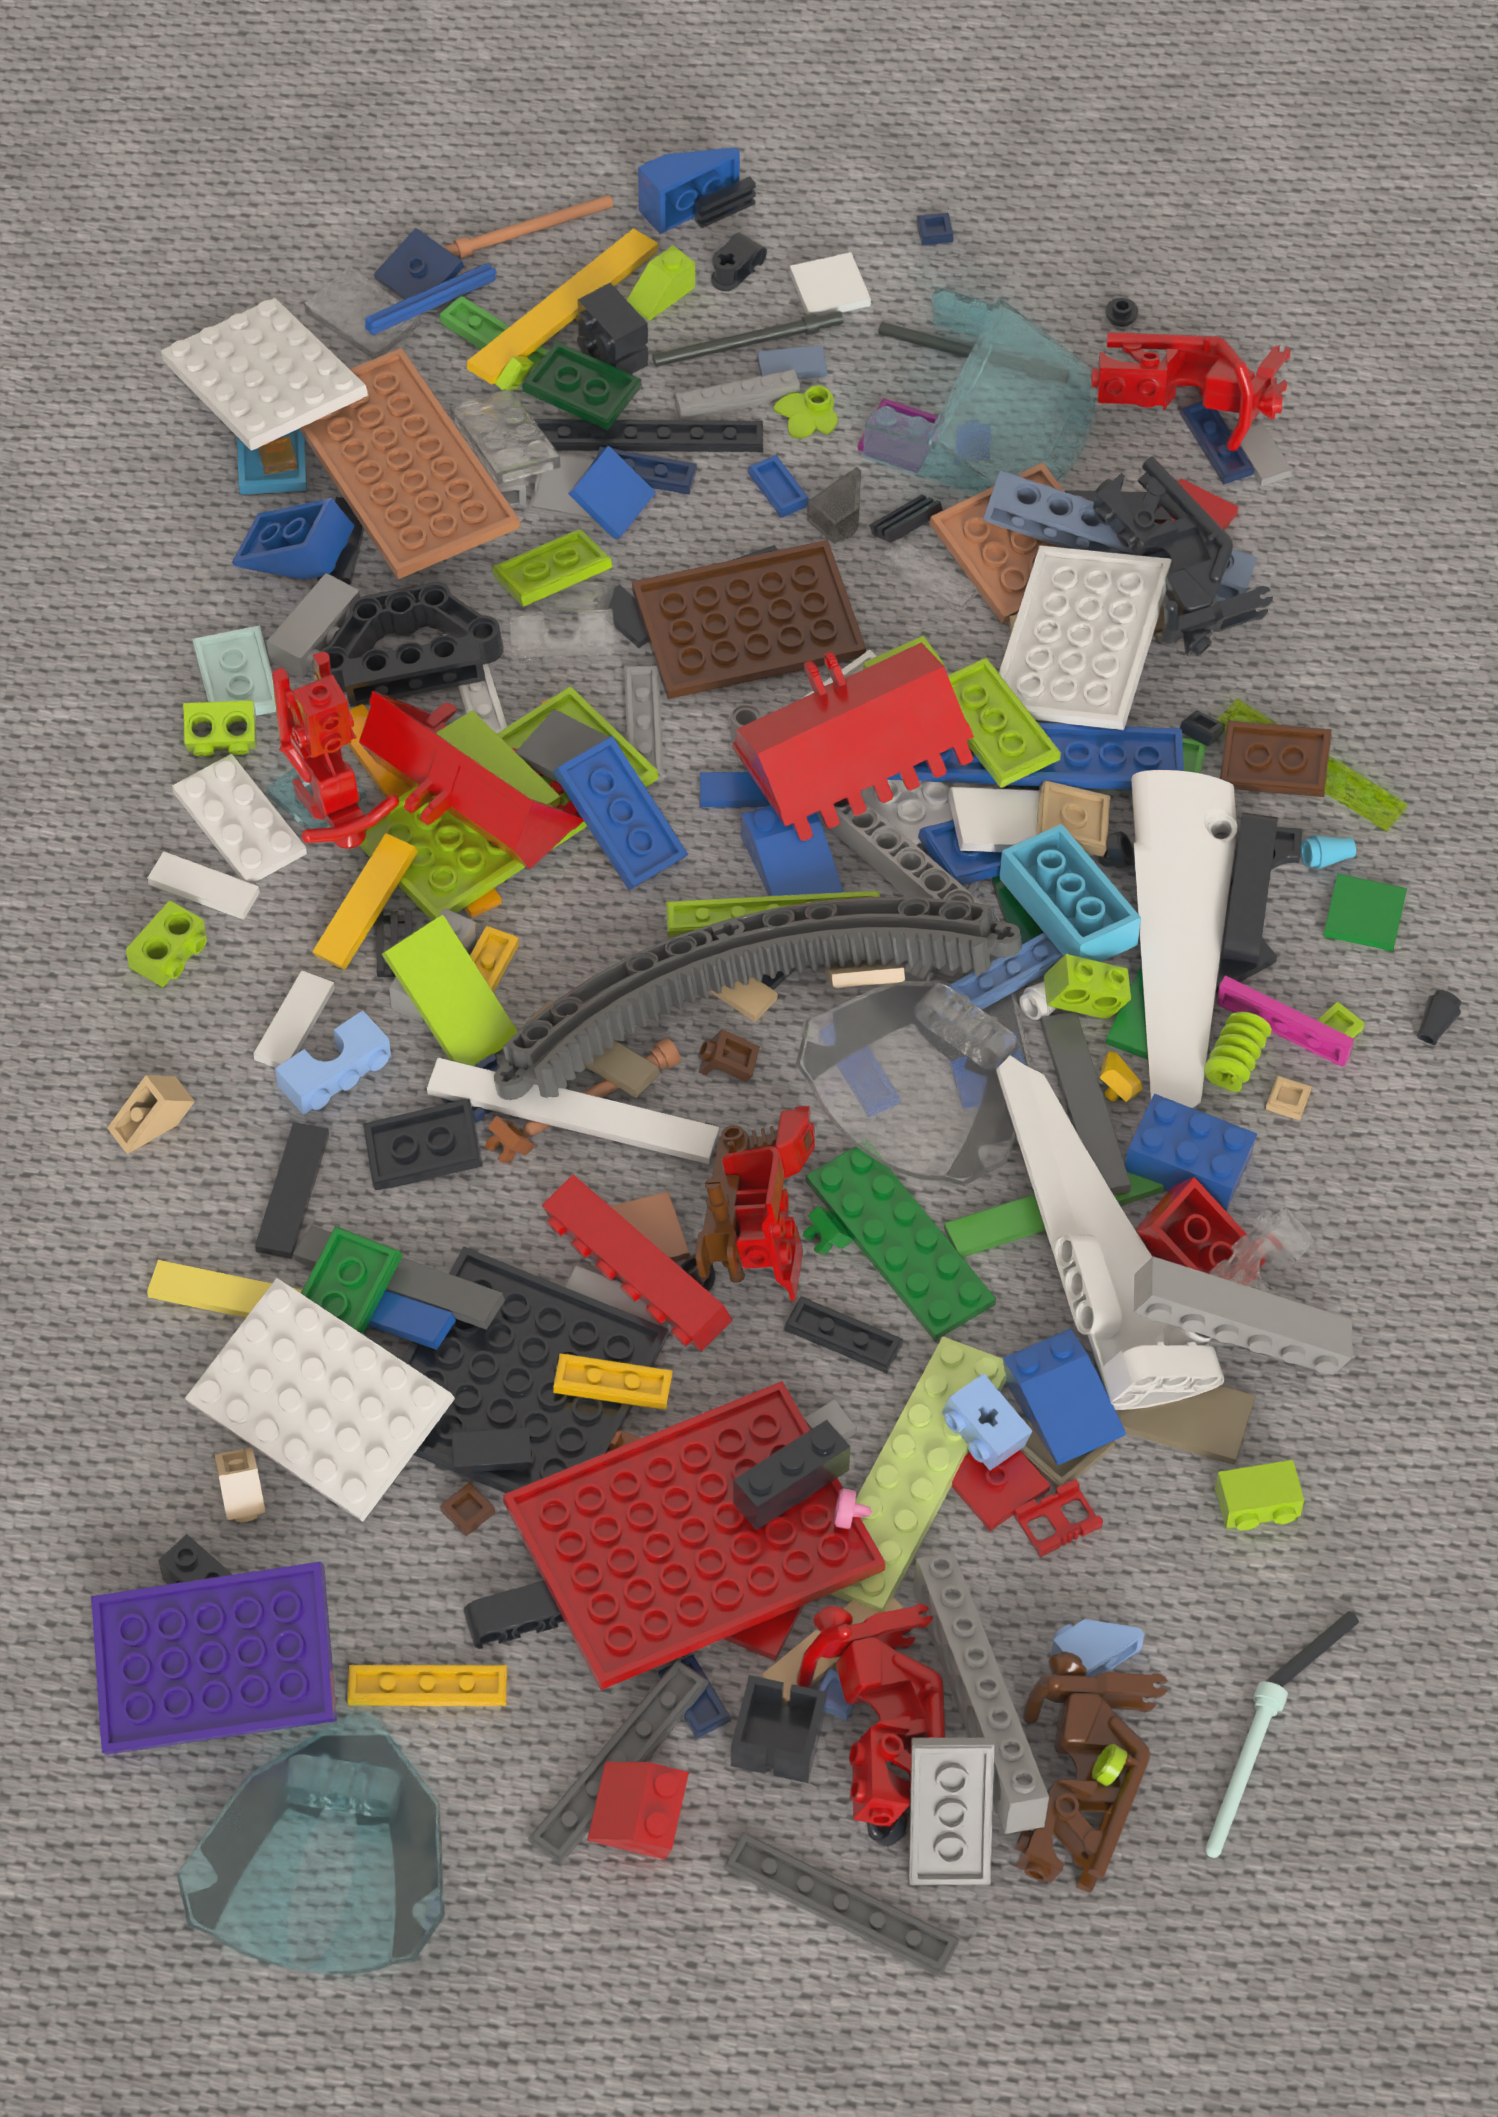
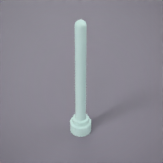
(1268, 1700)

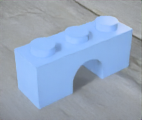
(313, 1082)

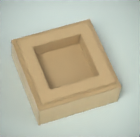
(1288, 1097)

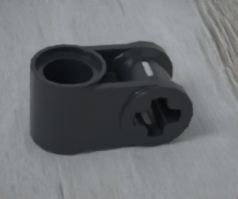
(736, 262)

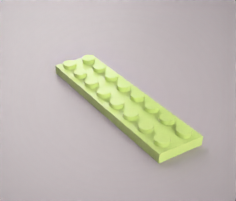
(917, 1468)

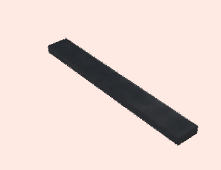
(655, 435)

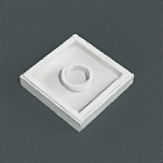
(830, 285)

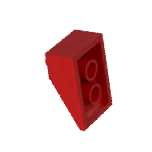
(1190, 1228)

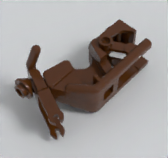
(1083, 1732)

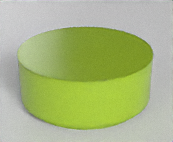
(1109, 1764)

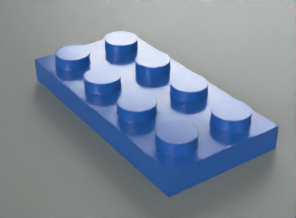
(620, 813)

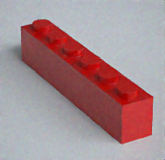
(636, 1263)

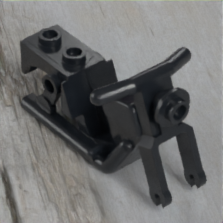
(1197, 554)

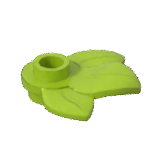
(805, 414)

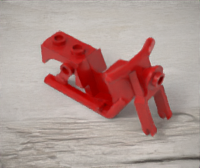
(1190, 362)
(312, 742)
(897, 1687)

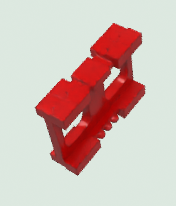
(1051, 1509)

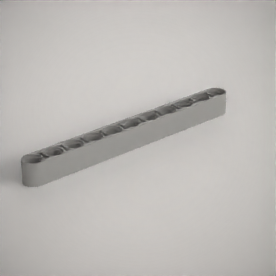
(881, 842)

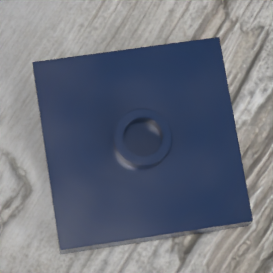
(417, 266)

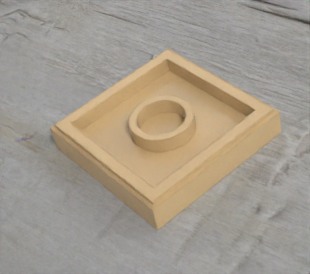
(1079, 811)
(864, 974)

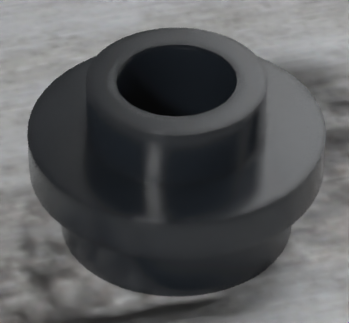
(1121, 312)

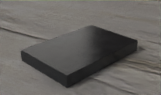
(422, 1144)

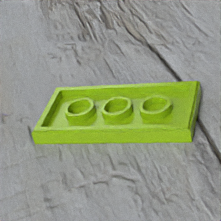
(1003, 730)
(487, 748)
(450, 993)

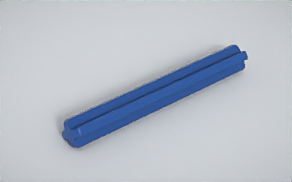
(429, 299)

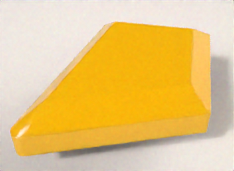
(1119, 1078)

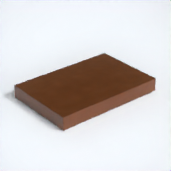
(1276, 758)

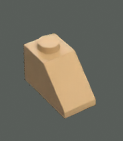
(150, 1111)
(240, 1484)

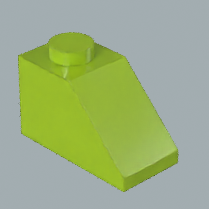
(663, 283)

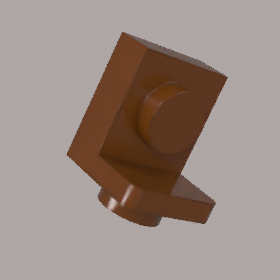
(729, 1055)

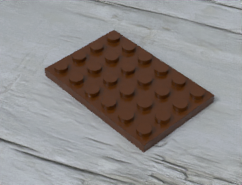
(747, 618)

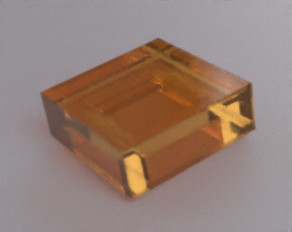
(277, 456)

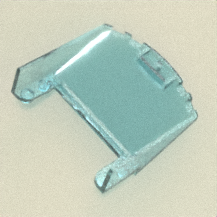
(1008, 411)

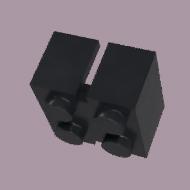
(612, 330)
(775, 1734)

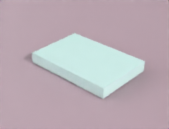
(236, 668)

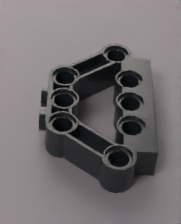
(412, 667)

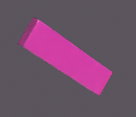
(1286, 1021)

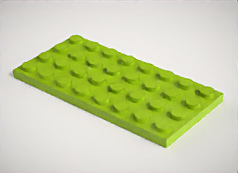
(452, 859)

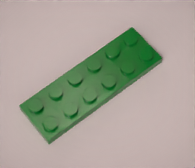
(901, 1241)

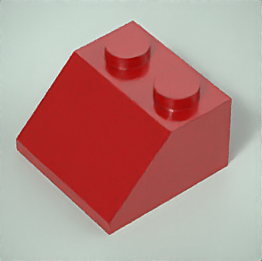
(638, 1807)

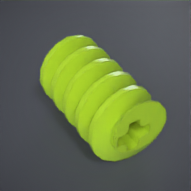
(1237, 1050)

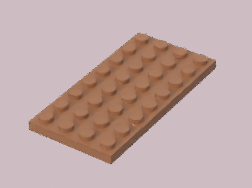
(408, 470)

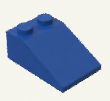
(676, 180)
(296, 540)
(784, 860)
(1062, 1396)

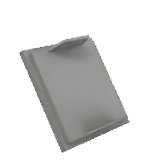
(552, 489)

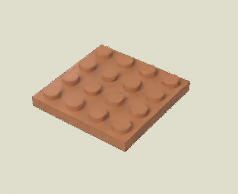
(991, 555)

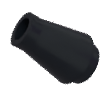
(1439, 1014)

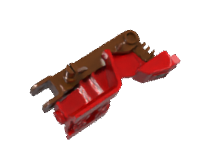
(746, 1202)

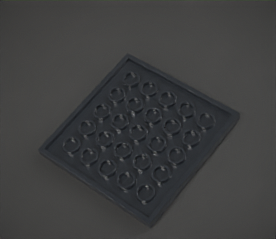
(510, 1369)

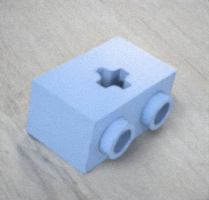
(986, 1422)

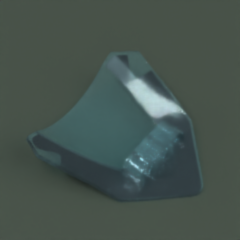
(323, 1857)

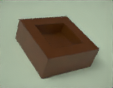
(467, 1509)

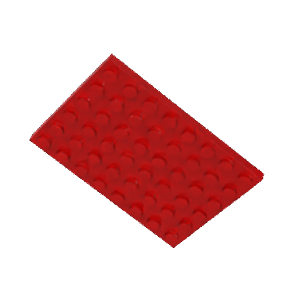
(662, 1560)

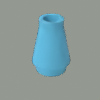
(1326, 850)

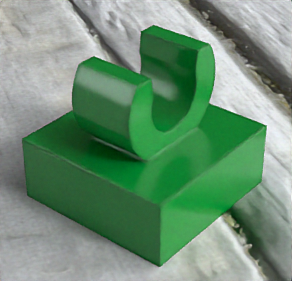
(829, 1228)

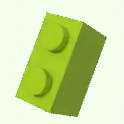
(1259, 1495)

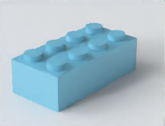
(1069, 896)

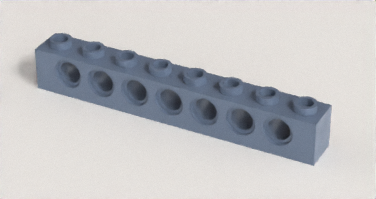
(1072, 524)

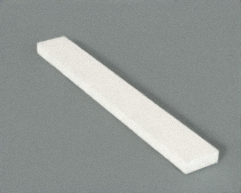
(579, 1113)

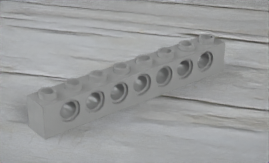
(980, 1690)

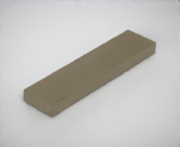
(621, 1066)

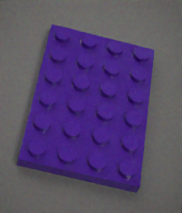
(213, 1658)

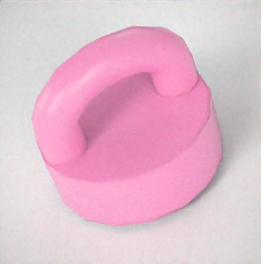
(847, 1509)

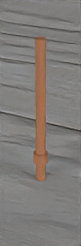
(464, 246)

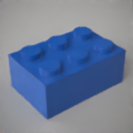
(1185, 1144)

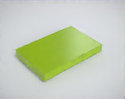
(551, 567)

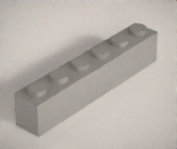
(1242, 1316)

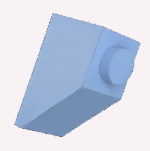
(1098, 1644)

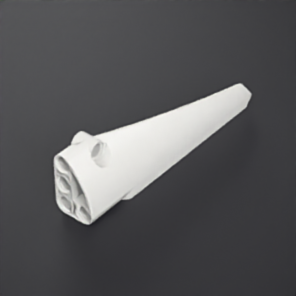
(1182, 910)
(1098, 1255)

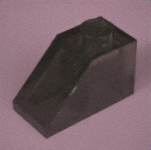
(837, 508)

